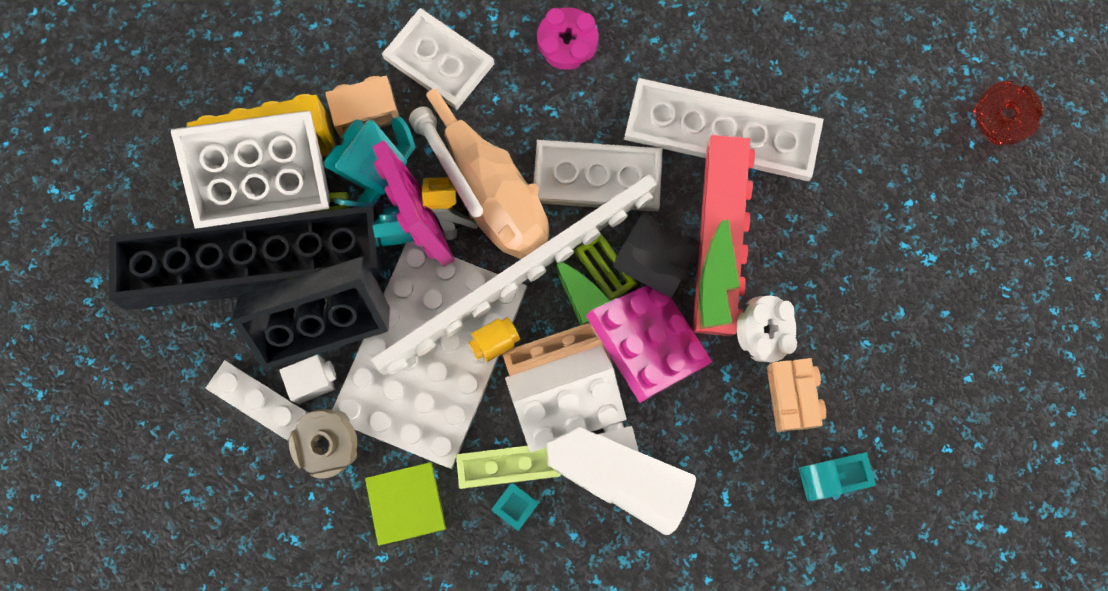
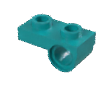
(389, 229)
(837, 477)

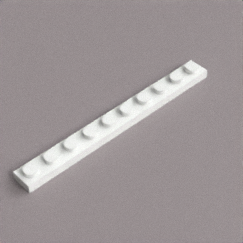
(507, 282)

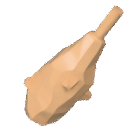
(510, 206)

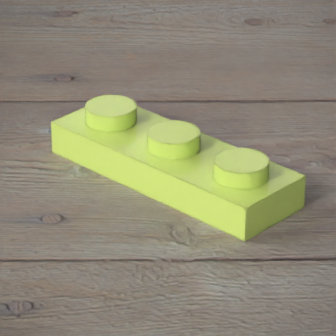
(503, 467)

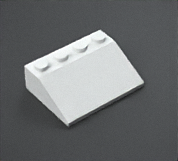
(251, 168)

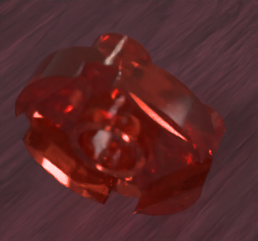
(996, 125)

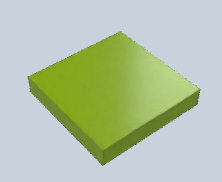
(405, 503)

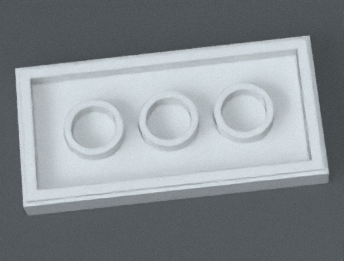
(593, 172)

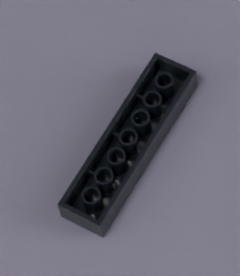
(237, 256)

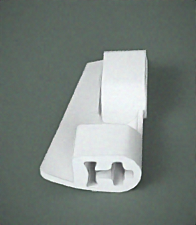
(623, 477)

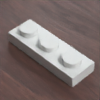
(255, 399)

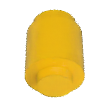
(493, 339)

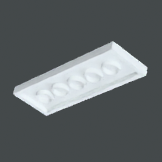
(687, 118)

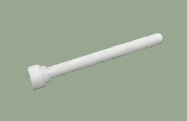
(425, 123)

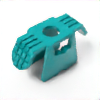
(356, 157)

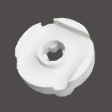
(782, 324)

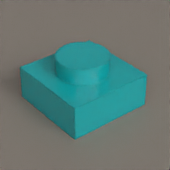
(515, 506)

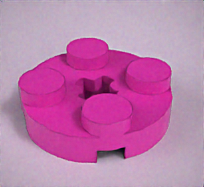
(567, 21)

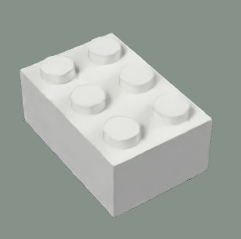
(566, 396)

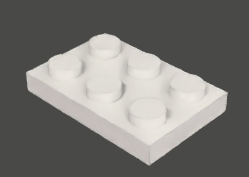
(438, 58)

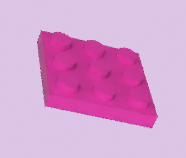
(407, 194)
(648, 341)

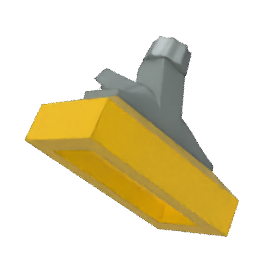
(440, 196)

